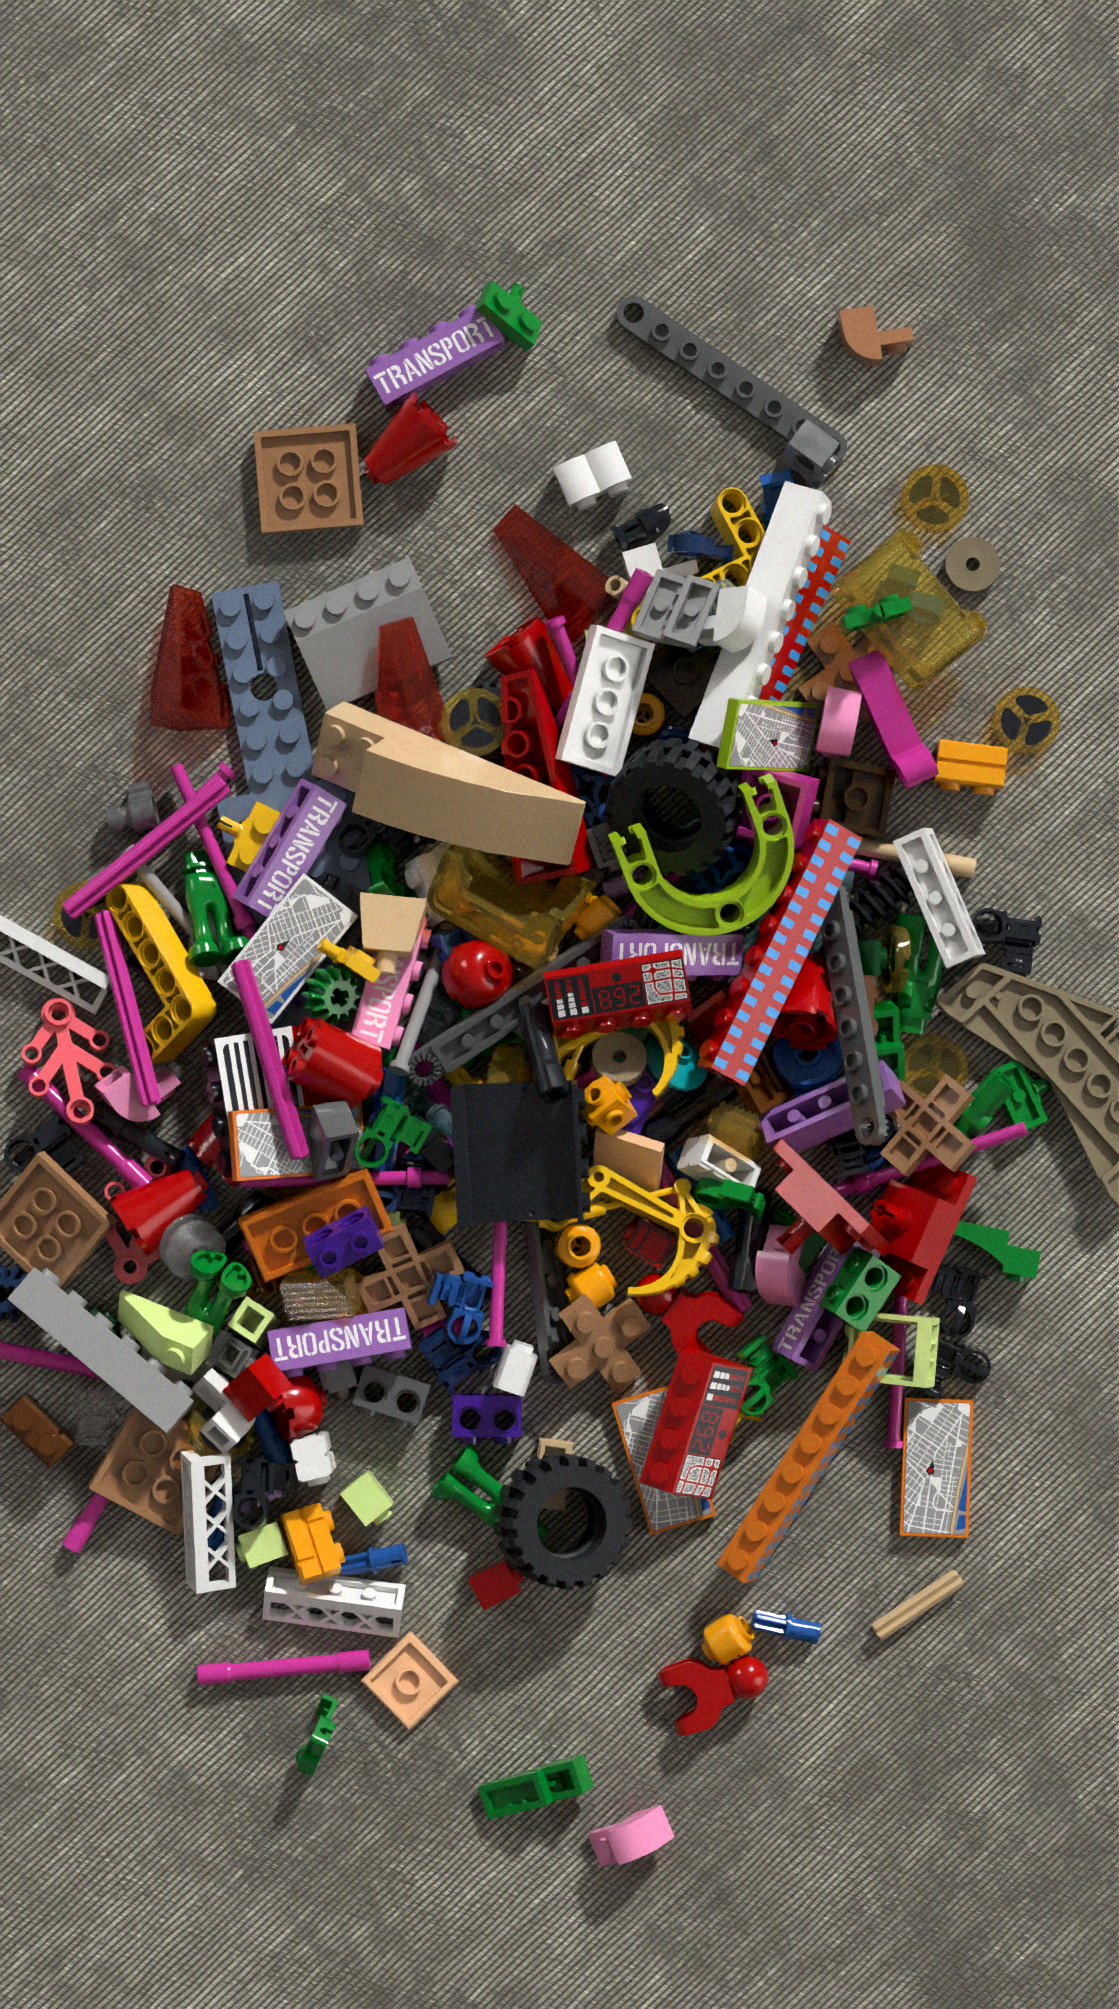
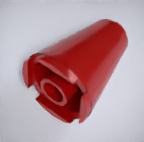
(408, 442)
(533, 649)
(809, 1010)
(155, 1205)

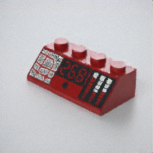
(618, 994)
(696, 1424)

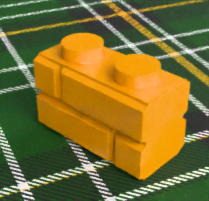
(970, 766)
(311, 1543)

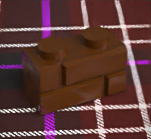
(38, 1430)

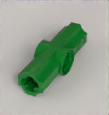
(988, 1098)

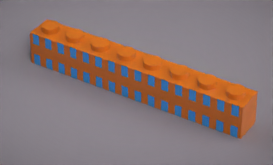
(808, 1456)

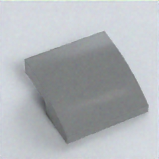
(675, 609)

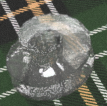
(186, 1237)

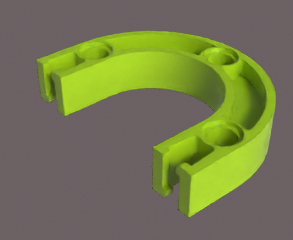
(751, 893)

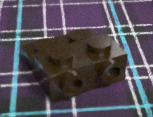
(681, 676)
(854, 796)

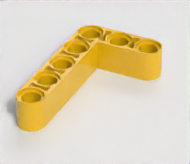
(728, 526)
(167, 964)

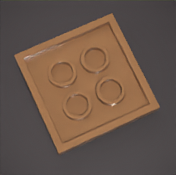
(308, 479)
(50, 1220)
(145, 1470)

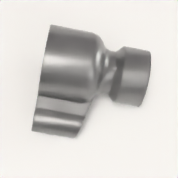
(139, 813)

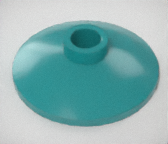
(688, 1074)

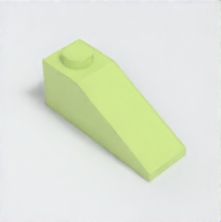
(165, 1333)

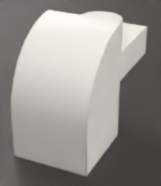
(649, 561)
(737, 619)
(227, 1424)

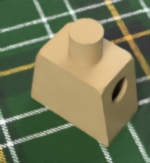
(390, 928)

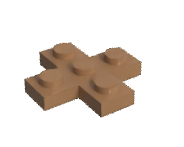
(833, 654)
(930, 1128)
(409, 1277)
(599, 1343)

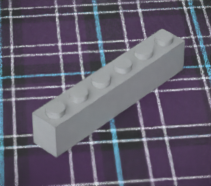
(101, 1350)

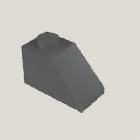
(331, 1139)

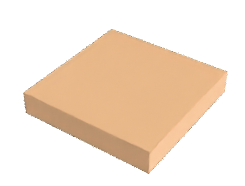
(631, 1157)
(409, 1680)

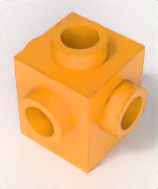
(608, 1105)

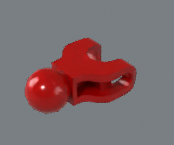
(687, 1311)
(713, 1687)

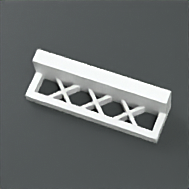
(938, 897)
(60, 957)
(195, 1521)
(334, 1596)

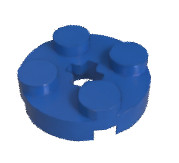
(805, 1074)

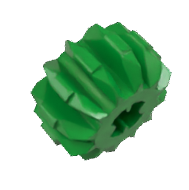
(320, 992)

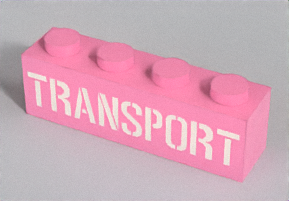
(389, 999)

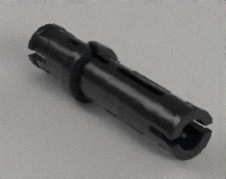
(137, 1136)

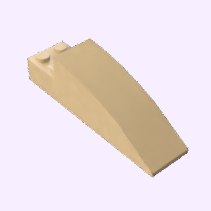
(443, 790)

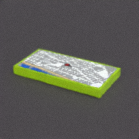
(768, 735)

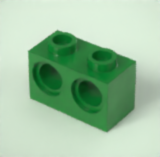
(865, 1294)

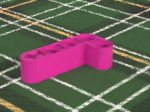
(892, 720)

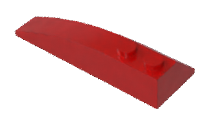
(531, 750)

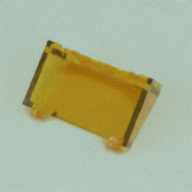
(934, 631)
(521, 920)

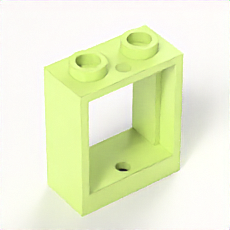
(925, 1348)

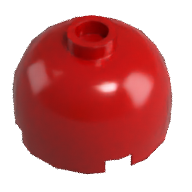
(477, 974)
(302, 1409)

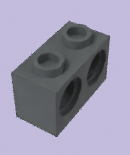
(809, 456)
(394, 1385)

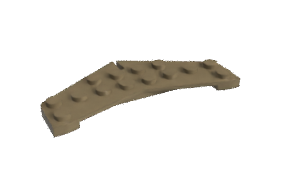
(1058, 1041)

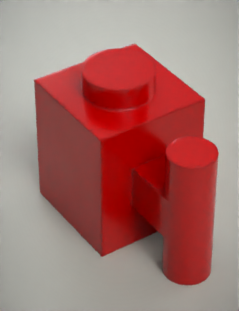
(258, 1388)

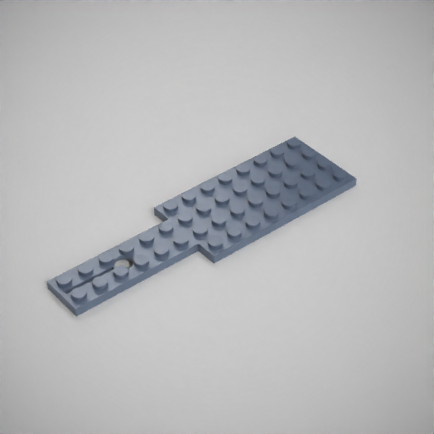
(277, 745)

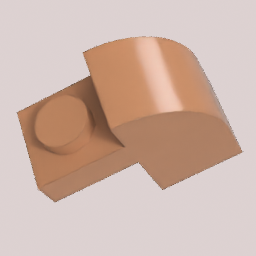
(863, 340)

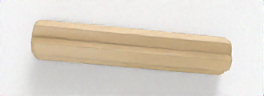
(917, 1604)

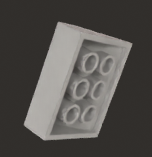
(342, 630)

